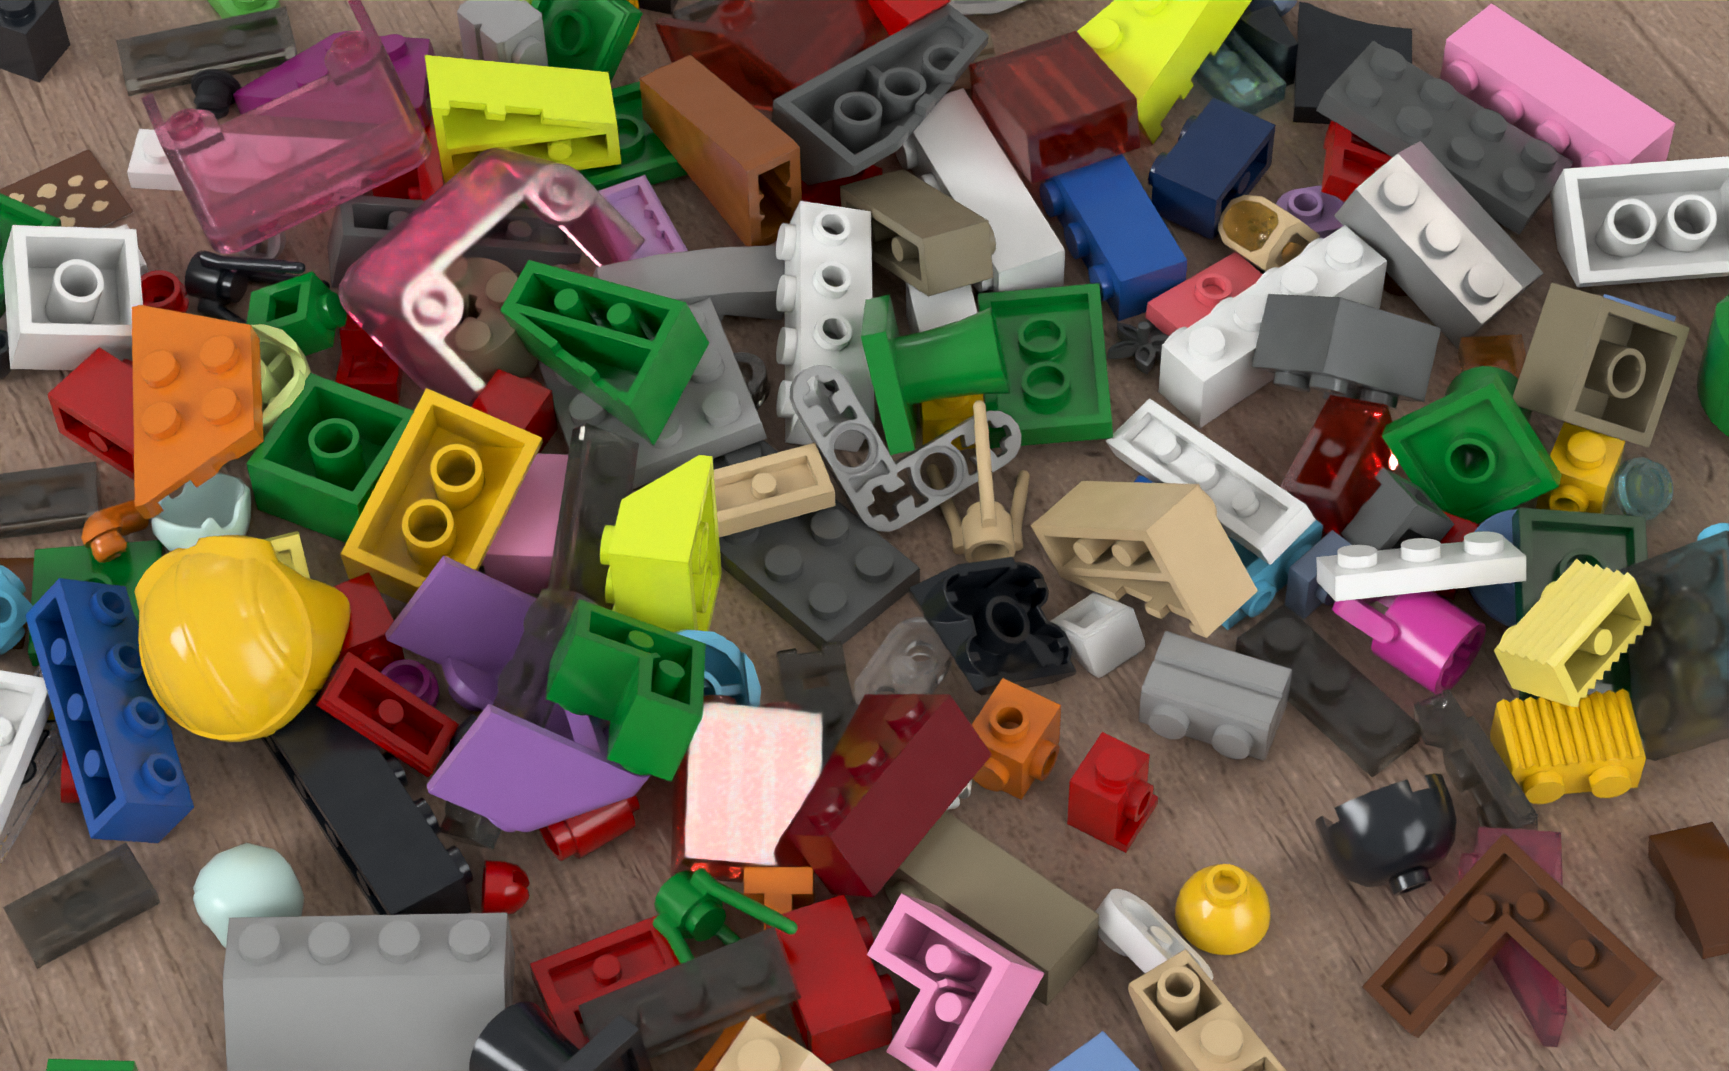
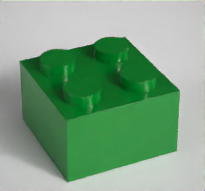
(325, 456)

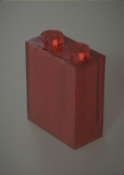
(1055, 106)
(744, 787)

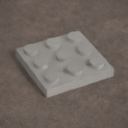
(708, 420)

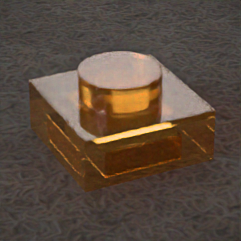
(1495, 351)

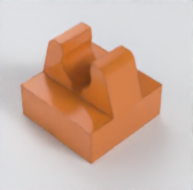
(780, 887)

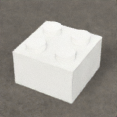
(69, 294)

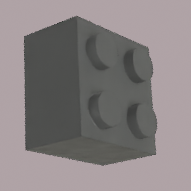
(1345, 349)

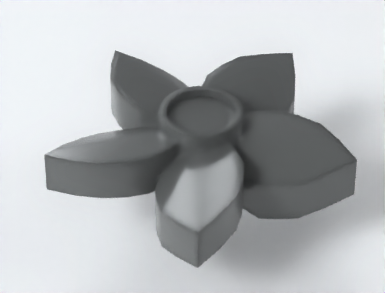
(1141, 343)

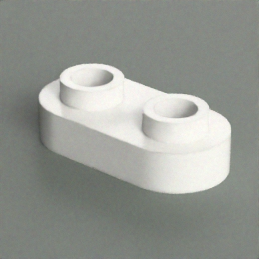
(1140, 932)

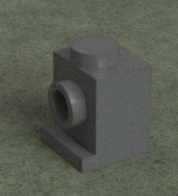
(1396, 514)

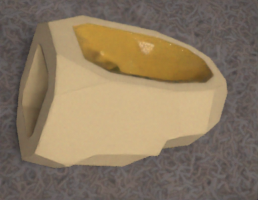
(1263, 232)

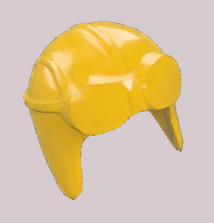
(236, 637)

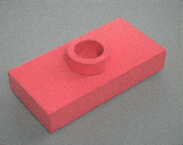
(1201, 293)

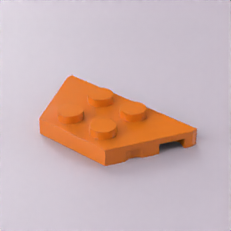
(191, 400)

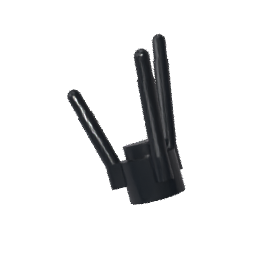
(225, 279)

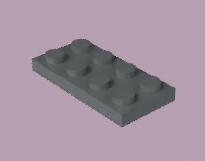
(1400, 105)
(818, 568)

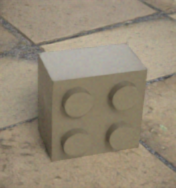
(1600, 364)

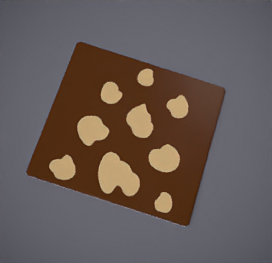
(74, 192)

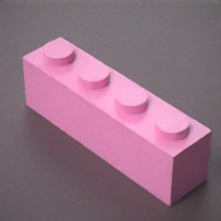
(1552, 94)

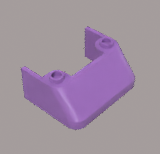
(504, 764)

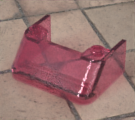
(297, 149)
(399, 283)

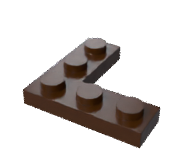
(1499, 900)

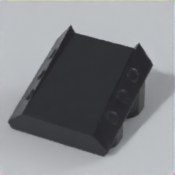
(995, 623)

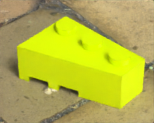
(1160, 47)
(521, 108)

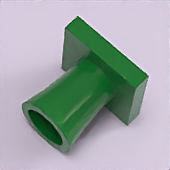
(928, 365)
(1474, 447)

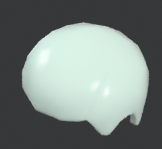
(209, 510)
(246, 884)

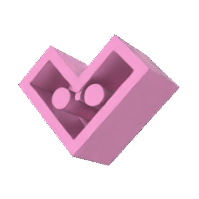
(967, 986)

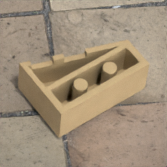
(1151, 544)

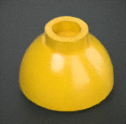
(1223, 910)

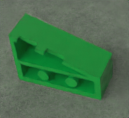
(608, 341)

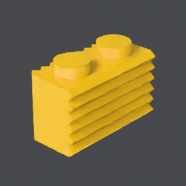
(1570, 748)

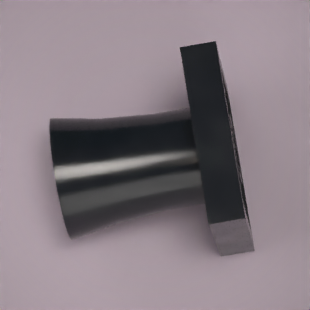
(529, 1041)

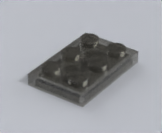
(1684, 655)

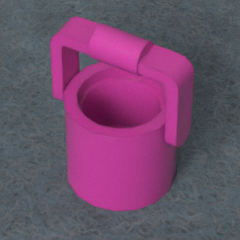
(1419, 635)

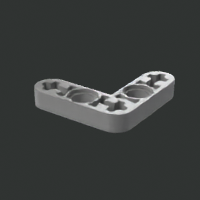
(879, 466)

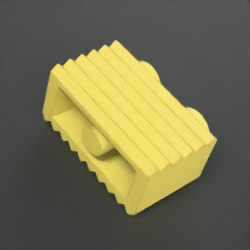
(1573, 633)

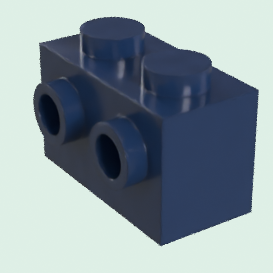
(1212, 163)

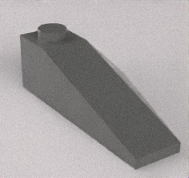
(876, 97)

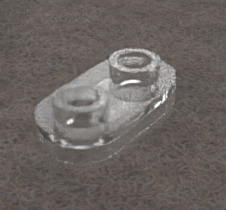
(894, 670)

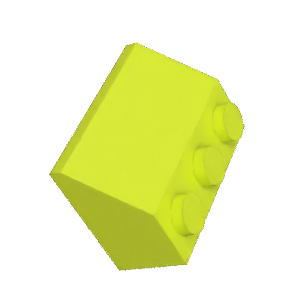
(666, 550)

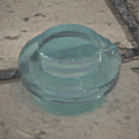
(1642, 488)

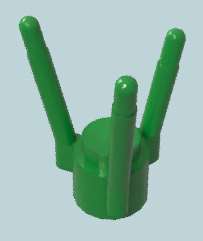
(692, 908)

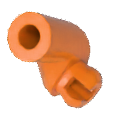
(107, 527)

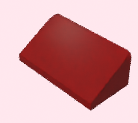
(387, 714)

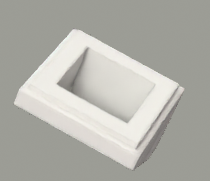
(1101, 633)

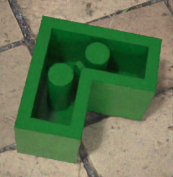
(637, 680)

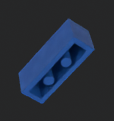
(1115, 234)

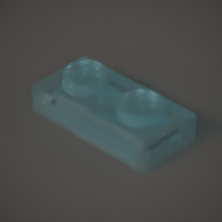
(1240, 77)

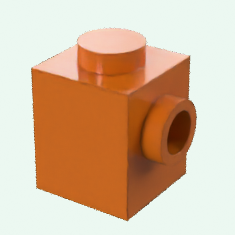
(1022, 737)

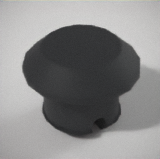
(214, 91)

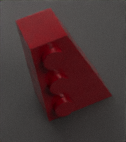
(885, 788)

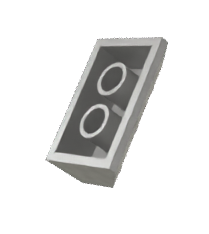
(1438, 242)

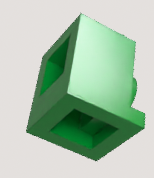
(301, 309)

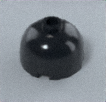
(1392, 835)

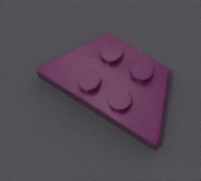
(405, 53)

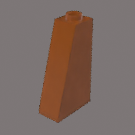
(725, 147)

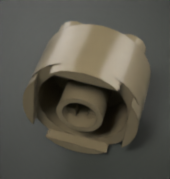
(483, 334)

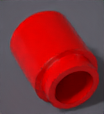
(590, 830)

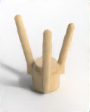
(987, 528)

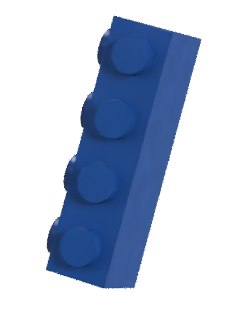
(106, 712)

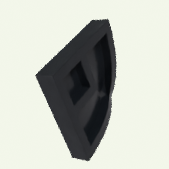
(1328, 48)

